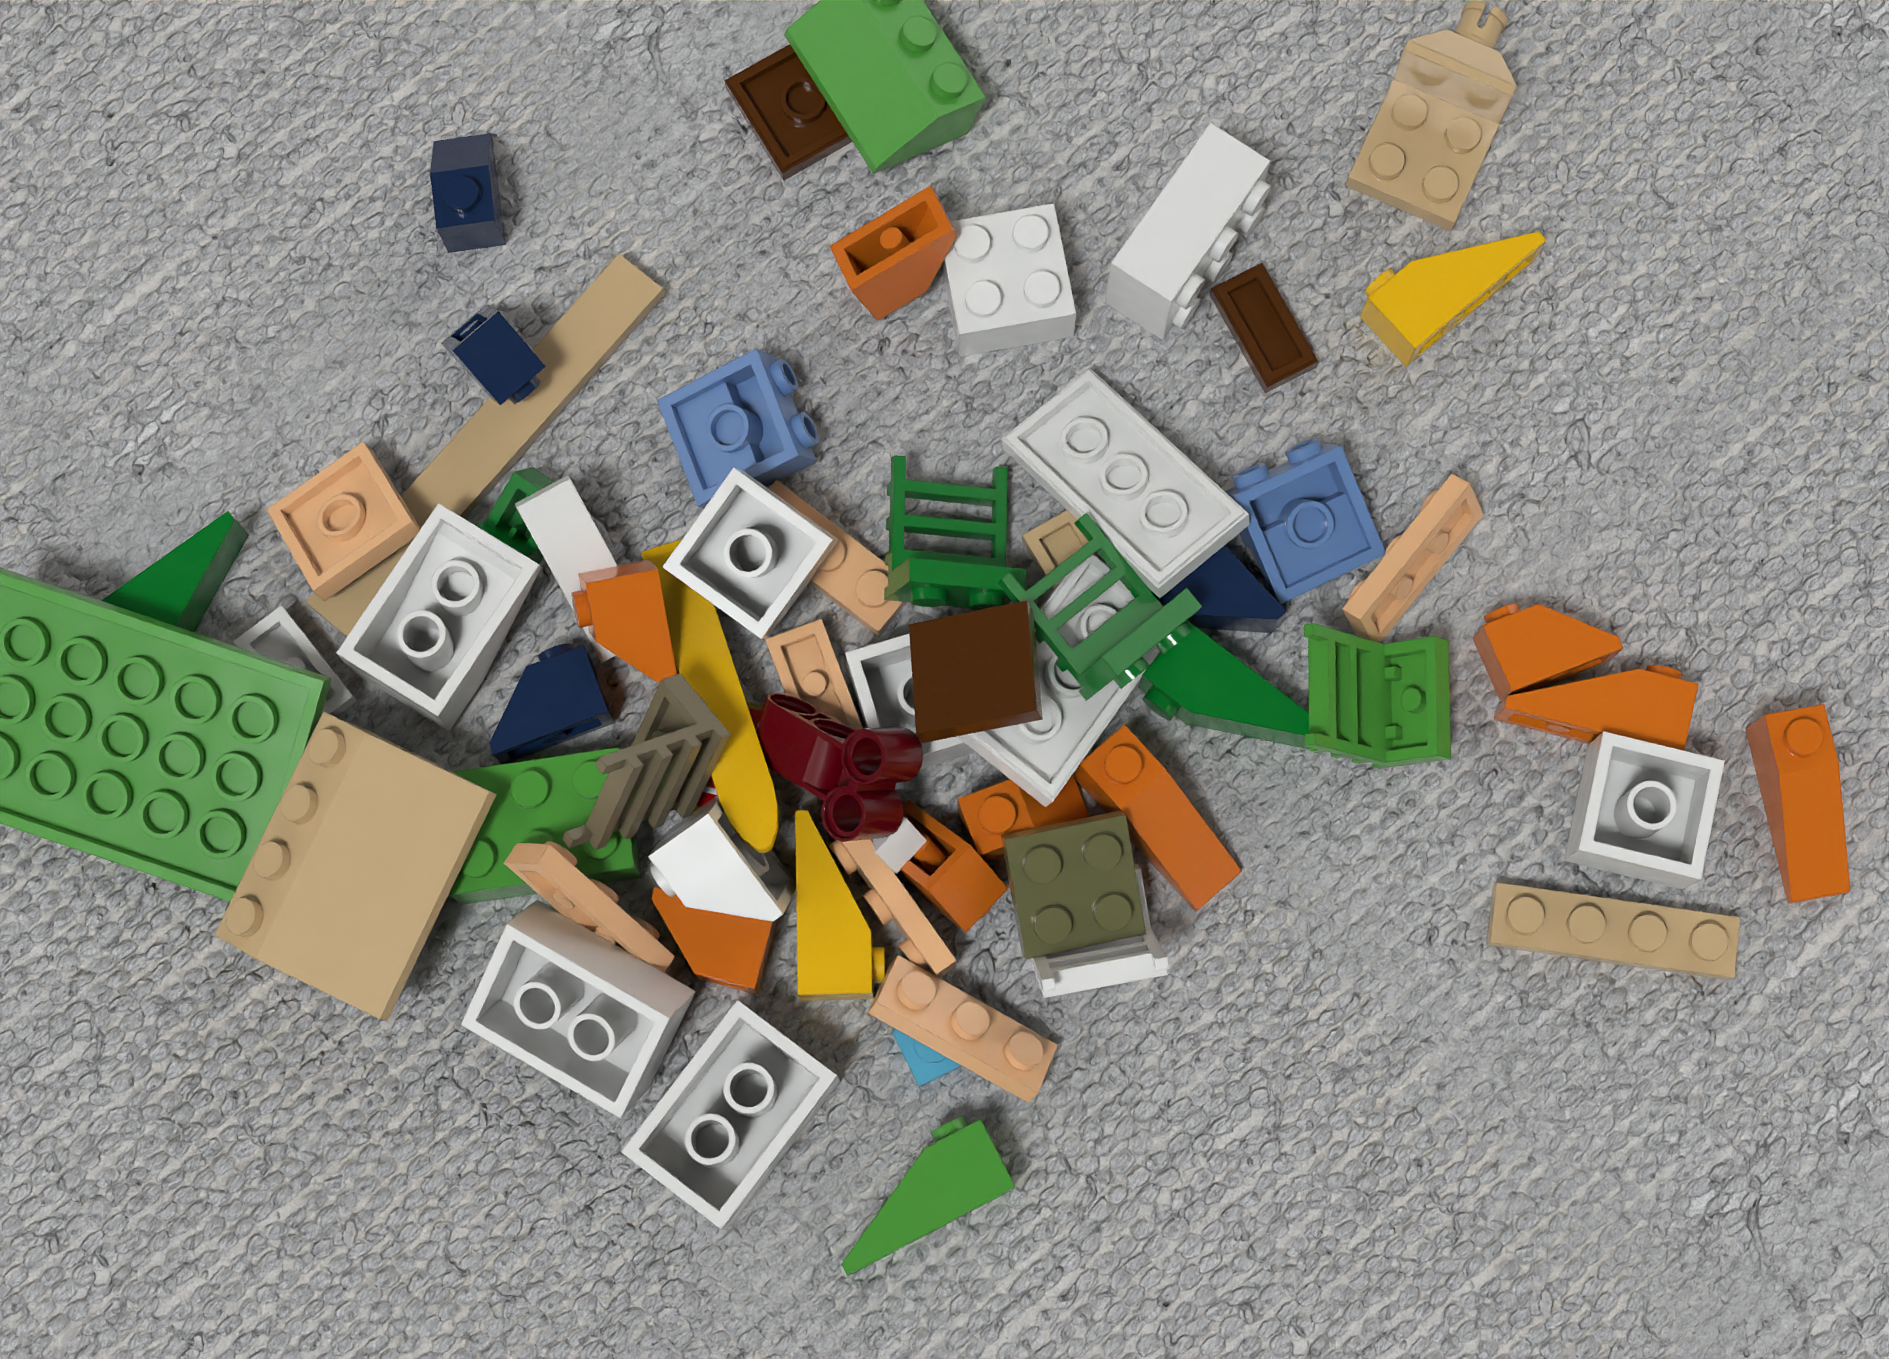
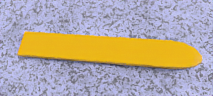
(707, 665)

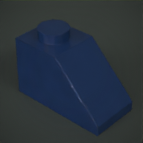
(466, 193)
(495, 356)
(1228, 597)
(551, 704)

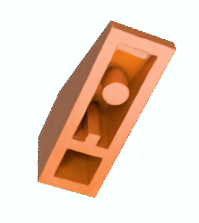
(1635, 703)
(1802, 800)
(1158, 816)

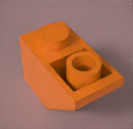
(719, 945)

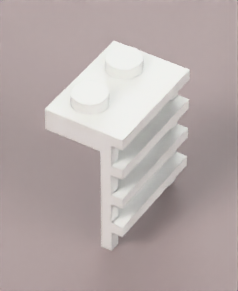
(1103, 963)

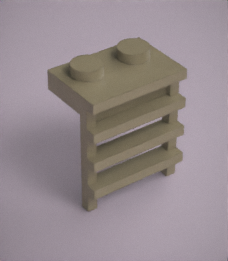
(660, 769)

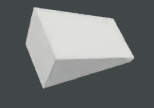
(900, 846)

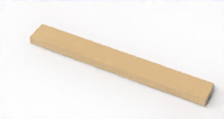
(503, 433)

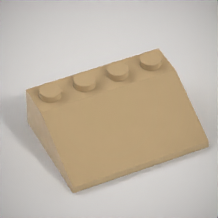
(355, 866)

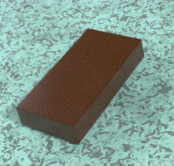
(1263, 327)

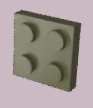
(1073, 884)

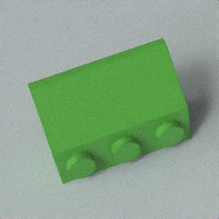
(887, 76)

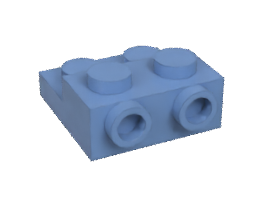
(741, 421)
(1305, 519)

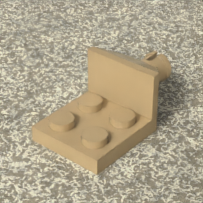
(1437, 119)

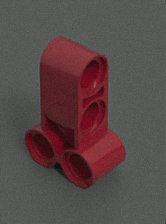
(840, 765)

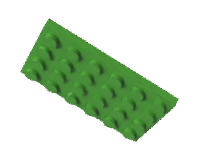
(143, 735)

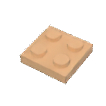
(343, 521)

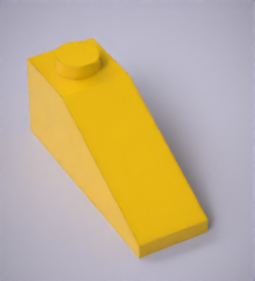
(1440, 291)
(832, 936)

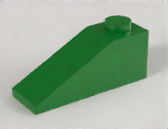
(185, 579)
(1219, 692)

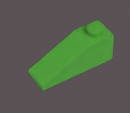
(940, 1187)

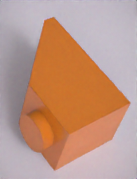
(896, 253)
(627, 616)
(1539, 647)
(1010, 809)
(950, 872)

